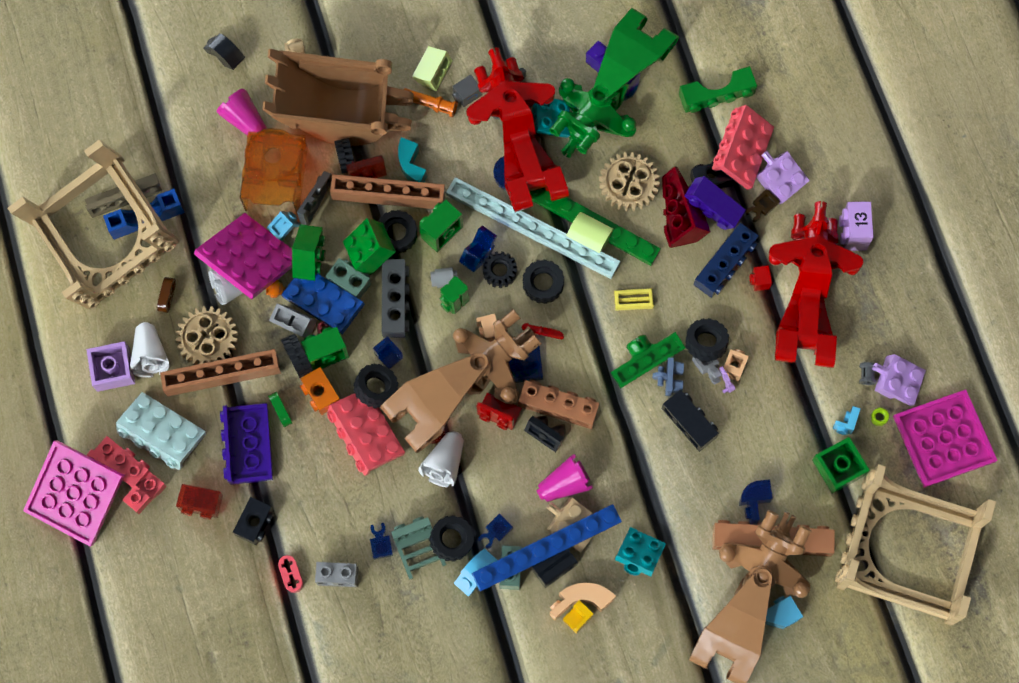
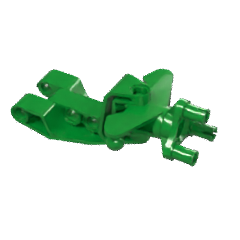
(625, 57)

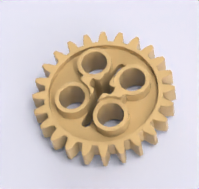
(612, 175)
(193, 327)

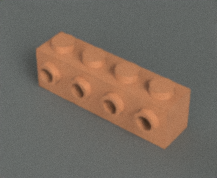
(558, 404)

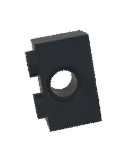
(721, 180)
(254, 509)

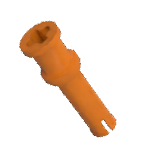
(437, 104)

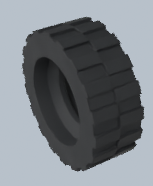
(410, 225)
(550, 294)
(711, 327)
(297, 355)
(375, 371)
(459, 525)

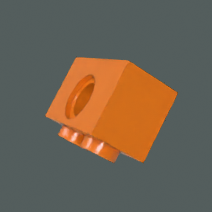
(314, 381)

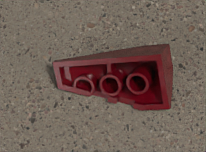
(683, 221)

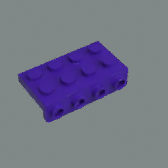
(246, 443)

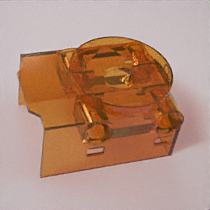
(273, 182)

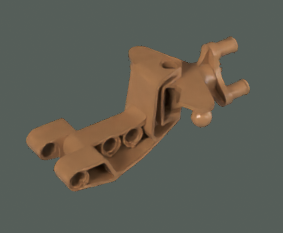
(438, 393)
(740, 625)

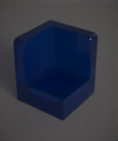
(388, 352)

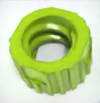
(885, 414)

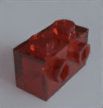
(199, 501)

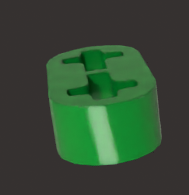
(280, 409)

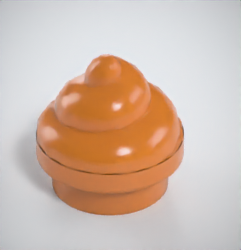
(275, 289)

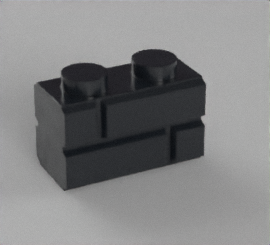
(554, 567)

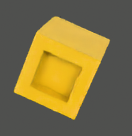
(578, 616)

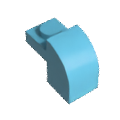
(465, 580)

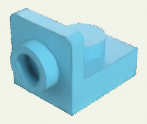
(283, 224)
(850, 421)

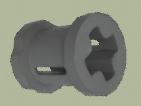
(867, 374)

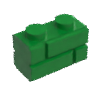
(454, 295)

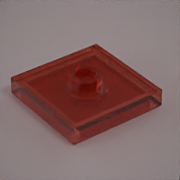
(369, 168)

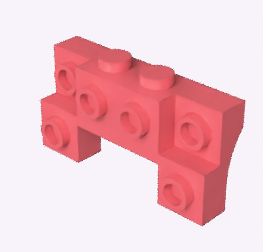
(143, 483)

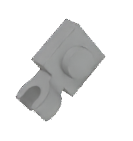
(710, 368)

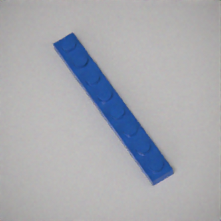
(546, 547)

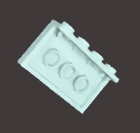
(159, 431)

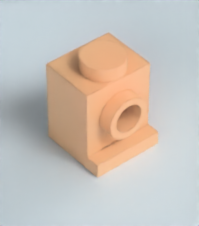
(486, 327)
(738, 357)

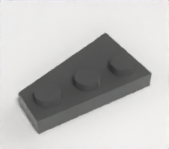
(313, 200)

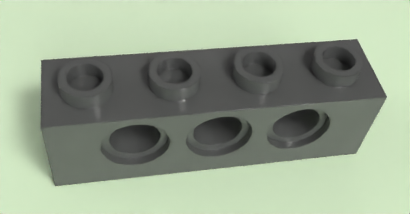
(391, 269)

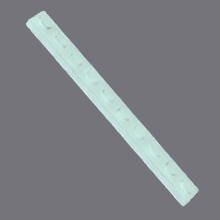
(532, 227)

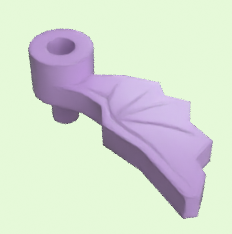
(729, 386)

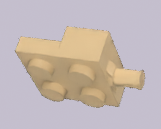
(570, 513)

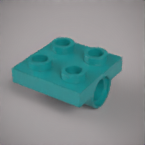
(546, 116)
(639, 552)

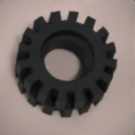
(344, 153)
(499, 259)

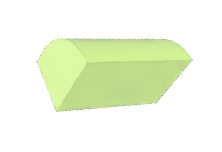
(432, 68)
(590, 232)

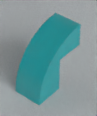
(407, 154)

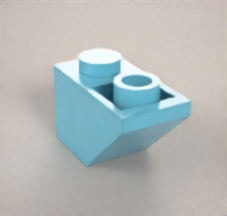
(783, 613)

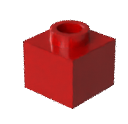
(760, 278)

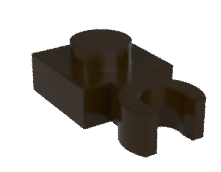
(763, 204)

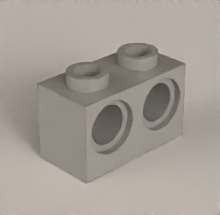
(292, 320)
(336, 574)

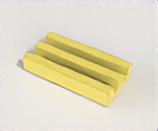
(617, 293)

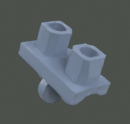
(672, 367)

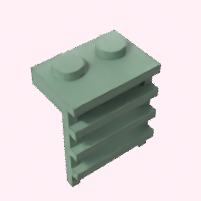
(411, 535)

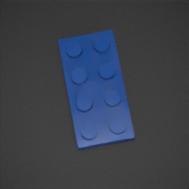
(324, 301)

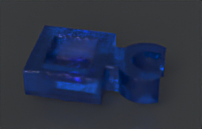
(497, 529)
(381, 544)

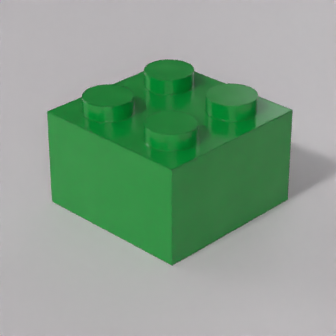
(441, 225)
(369, 246)
(308, 252)
(325, 348)
(840, 465)

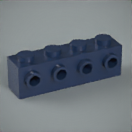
(725, 260)

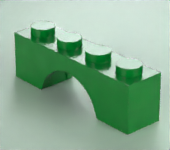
(696, 96)

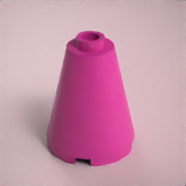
(241, 112)
(564, 481)

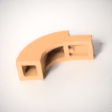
(586, 593)

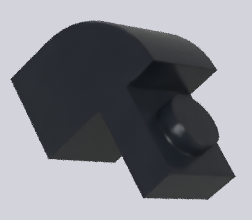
(224, 50)

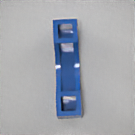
(125, 221)

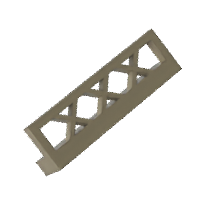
(115, 199)

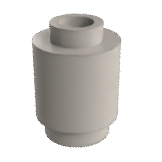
(442, 276)

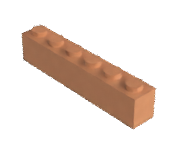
(386, 191)
(220, 372)
(818, 543)

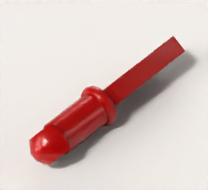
(549, 332)

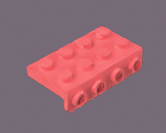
(742, 146)
(365, 433)

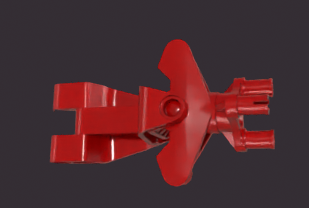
(525, 161)
(816, 254)

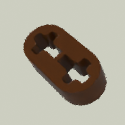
(166, 294)

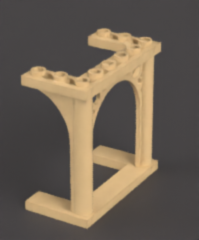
(80, 289)
(880, 487)

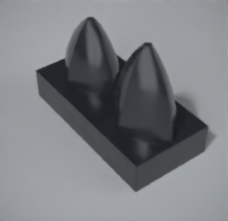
(550, 437)

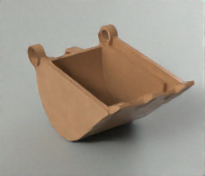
(335, 97)

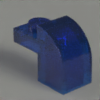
(481, 247)
(754, 494)

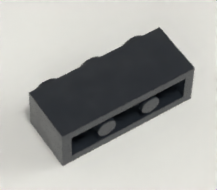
(690, 420)

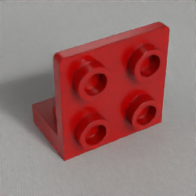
(497, 411)

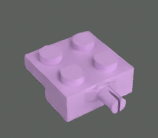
(781, 176)
(899, 379)

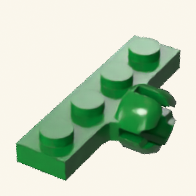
(646, 357)

